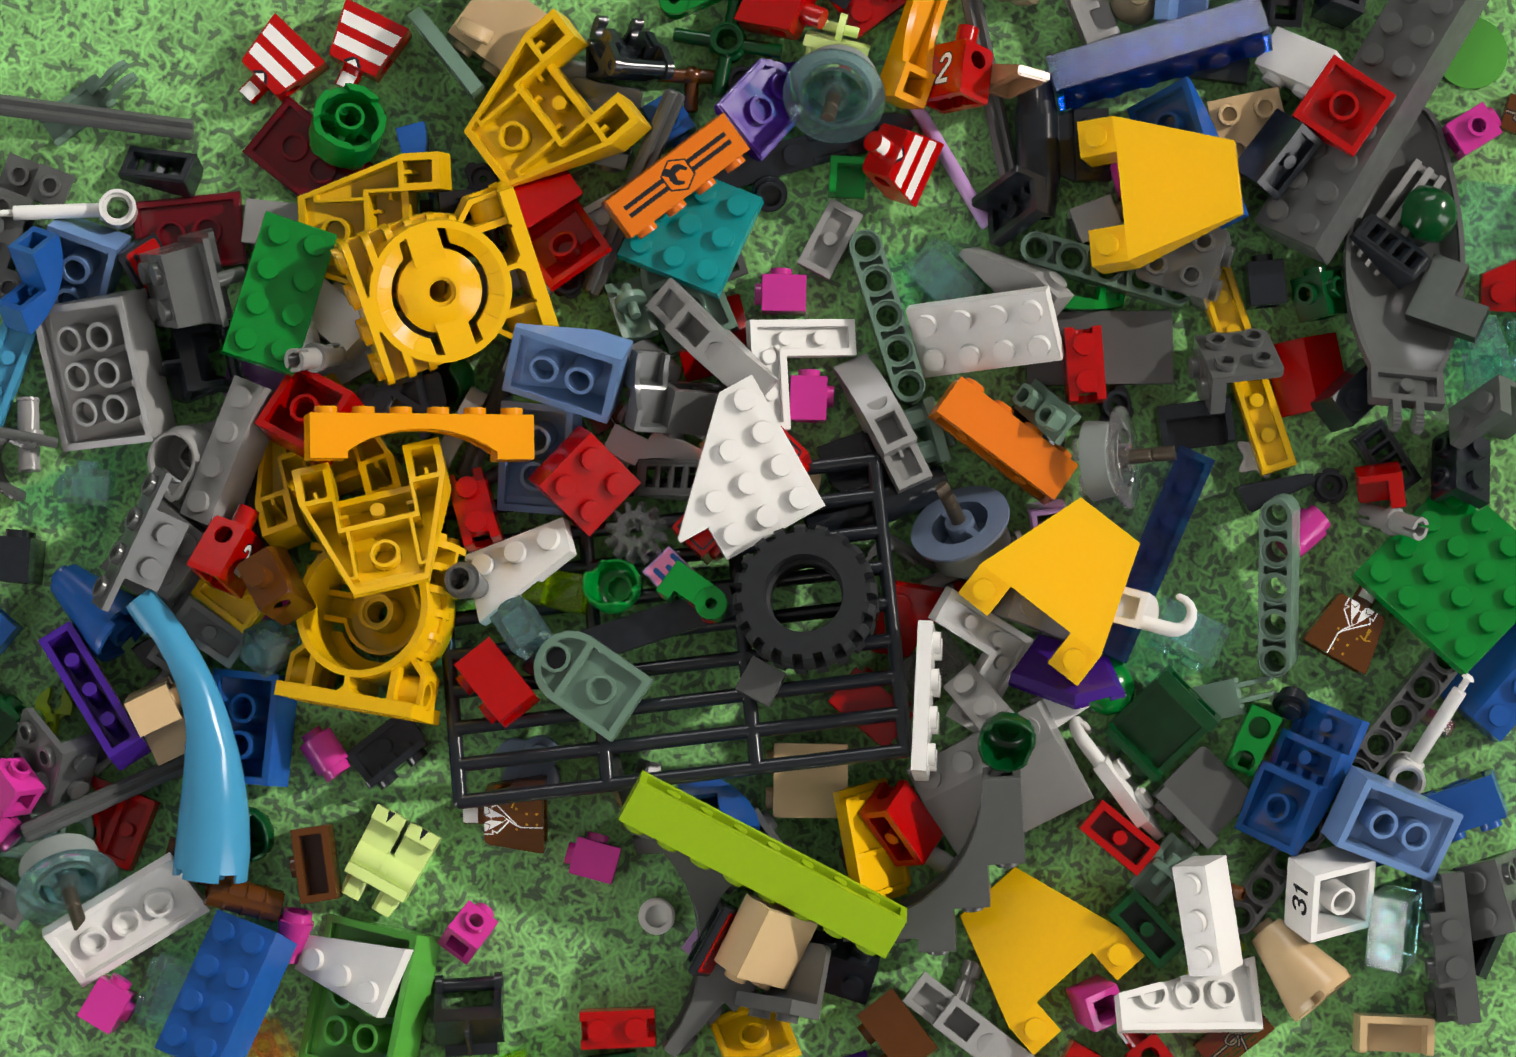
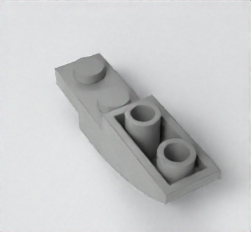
(706, 339)
(883, 421)
(960, 1021)

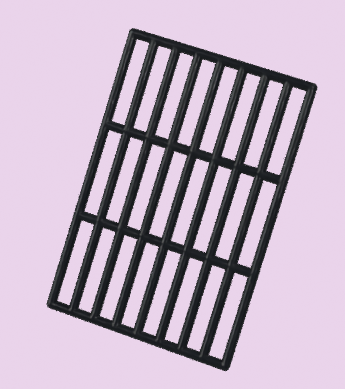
(752, 729)

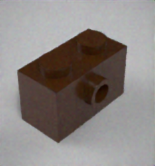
(315, 863)
(895, 1028)

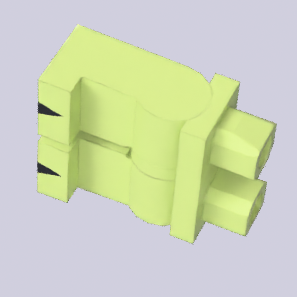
(382, 868)

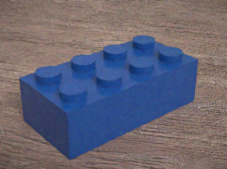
(226, 990)

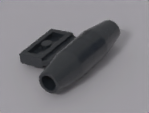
(1051, 142)
(897, 504)

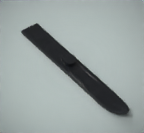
(802, 153)
(640, 629)

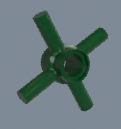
(725, 58)

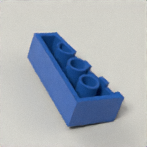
(1476, 799)

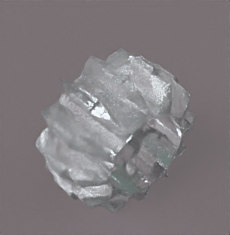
(650, 526)

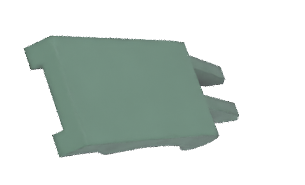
(92, 93)
(1226, 695)

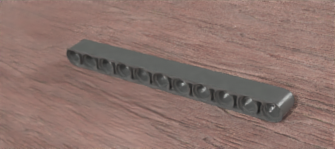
(1392, 737)

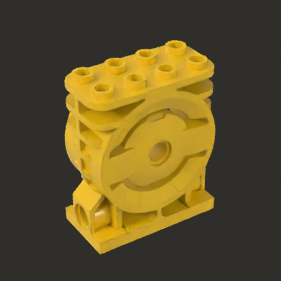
(374, 256)
(414, 630)

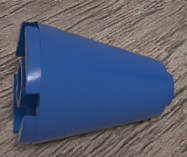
(99, 629)

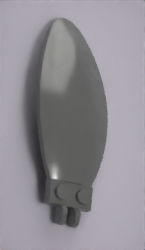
(1400, 355)

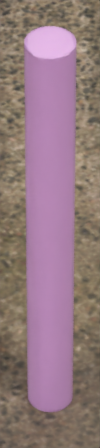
(951, 165)

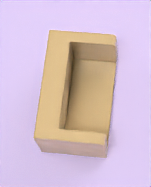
(1393, 1033)

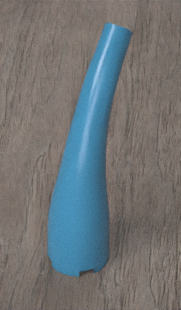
(213, 799)

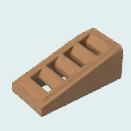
(1015, 79)

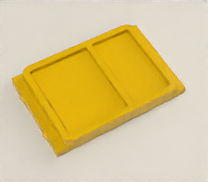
(863, 853)

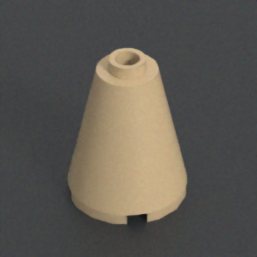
(1297, 968)

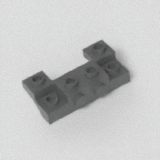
(25, 184)
(665, 404)
(1449, 939)

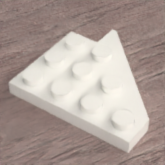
(746, 475)

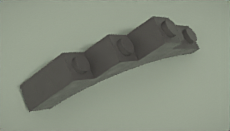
(965, 883)
(705, 993)

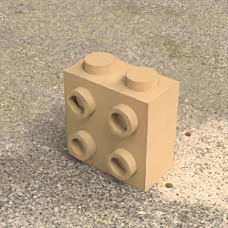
(506, 19)
(1243, 115)
(806, 791)
(764, 944)

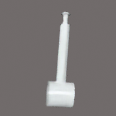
(79, 210)
(1414, 760)

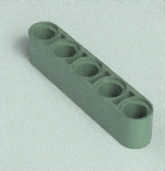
(1085, 273)
(886, 299)
(1268, 599)

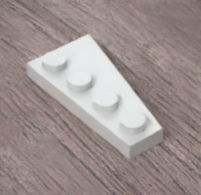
(1194, 1004)

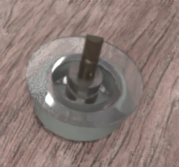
(1112, 458)

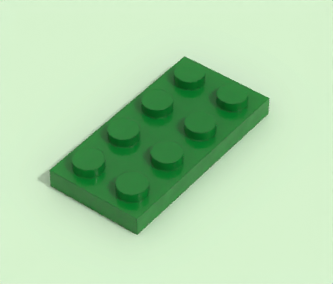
(278, 292)

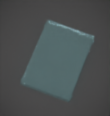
(1488, 225)

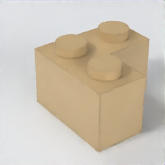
(159, 718)

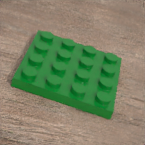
(1452, 584)

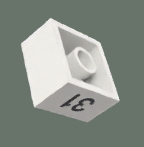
(1328, 893)

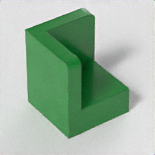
(846, 177)

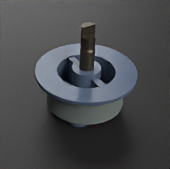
(962, 528)

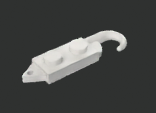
(1141, 611)
(1117, 778)

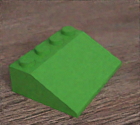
(343, 1029)

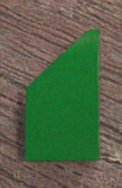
(1101, 301)

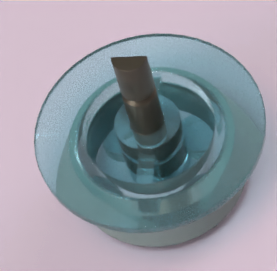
(834, 94)
(61, 877)

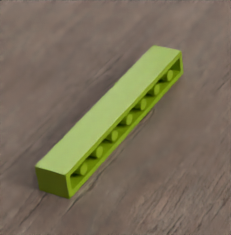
(763, 865)

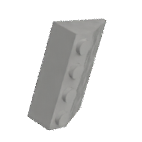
(104, 371)
(1048, 782)

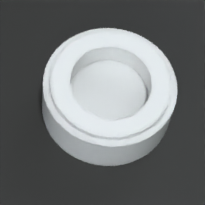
(656, 915)

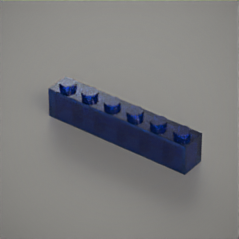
(1159, 53)
(1161, 537)

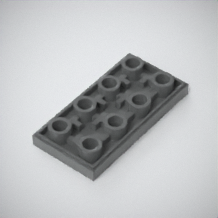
(1134, 347)

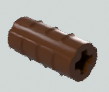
(245, 899)

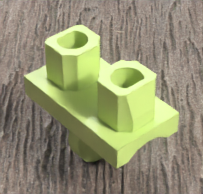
(815, 40)

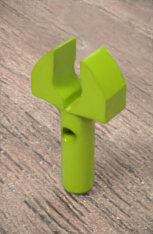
(52, 718)

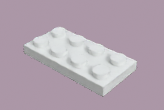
(985, 332)
(925, 715)
(125, 920)

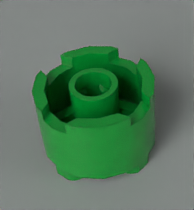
(347, 126)

